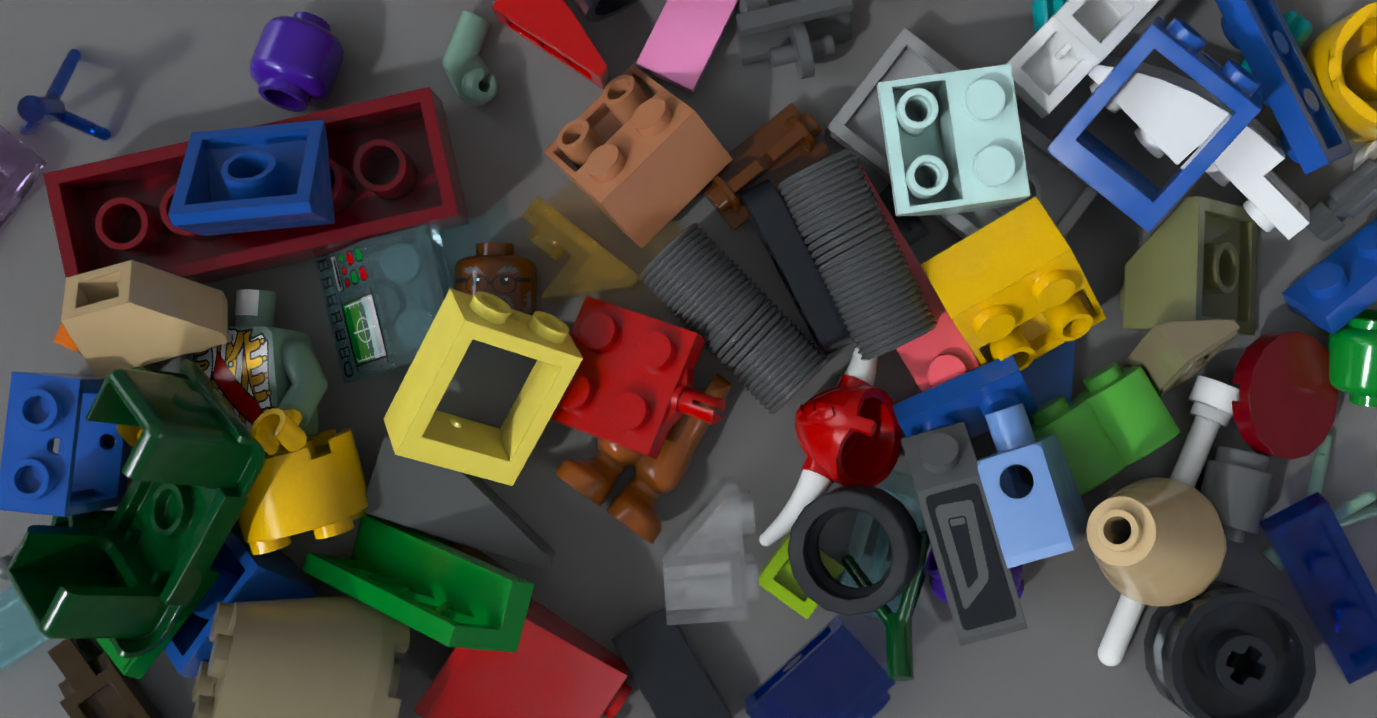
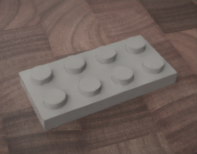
(861, 129)

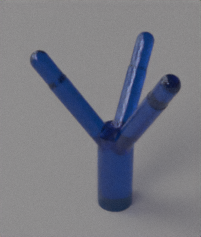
(51, 108)

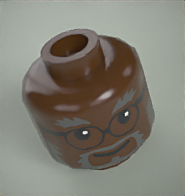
(500, 274)

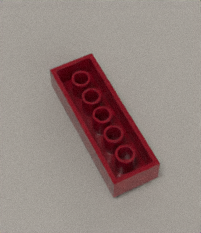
(386, 170)

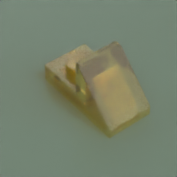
(591, 266)

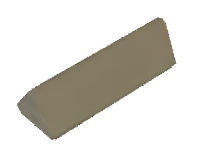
(1180, 350)

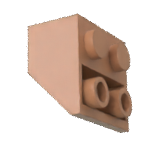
(638, 154)

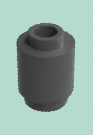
(1238, 490)

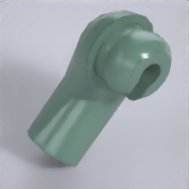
(464, 63)

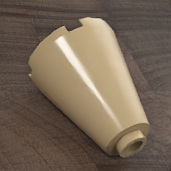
(1157, 541)

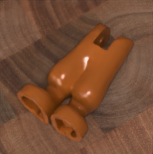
(652, 477)

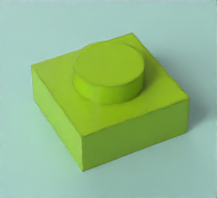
(779, 581)

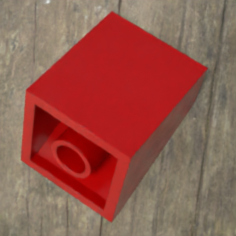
(550, 676)

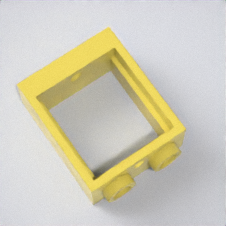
(464, 444)

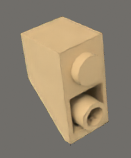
(140, 316)

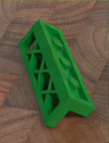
(429, 586)

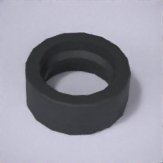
(814, 576)

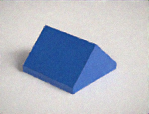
(254, 180)

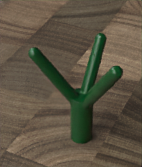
(899, 624)

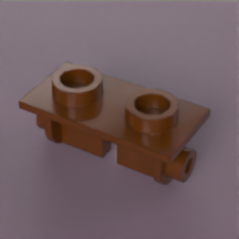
(773, 153)

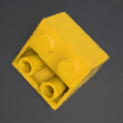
(1015, 287)

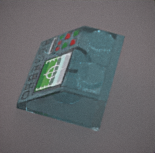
(383, 299)

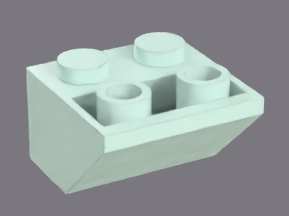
(953, 142)

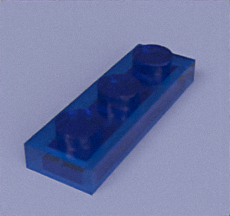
(1328, 582)

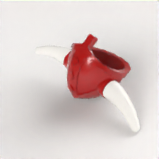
(846, 439)

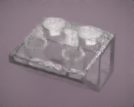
(706, 562)

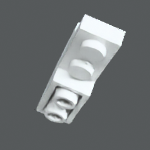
(1070, 47)
(1181, 114)

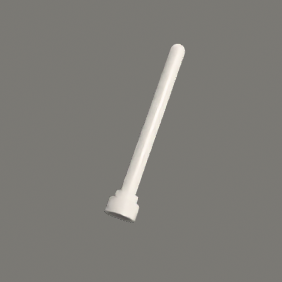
(1211, 410)

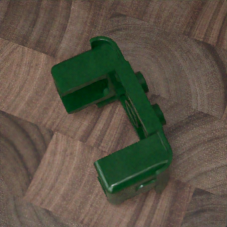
(141, 565)

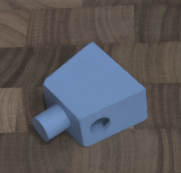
(1030, 517)

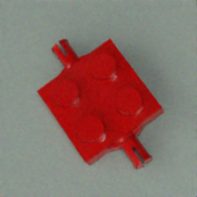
(632, 378)

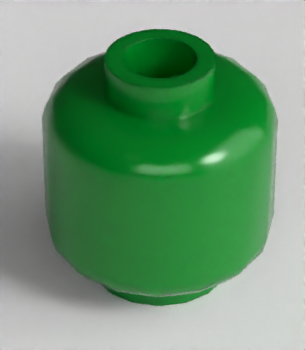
(1354, 358)

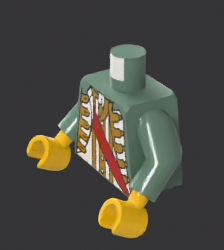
(263, 375)

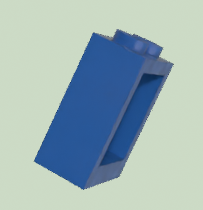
(1112, 174)
(83, 472)

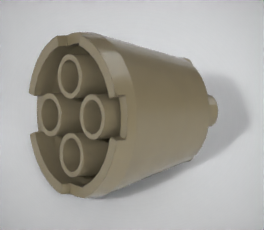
(301, 660)

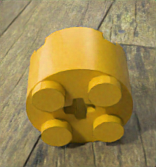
(1346, 71)
(305, 491)

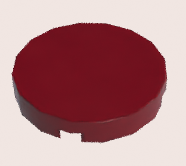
(1284, 395)

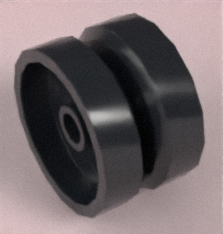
(1230, 655)

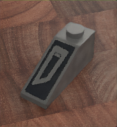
(451, 507)
(963, 534)

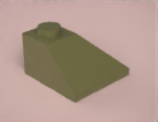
(1194, 269)

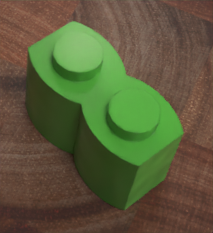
(1106, 424)

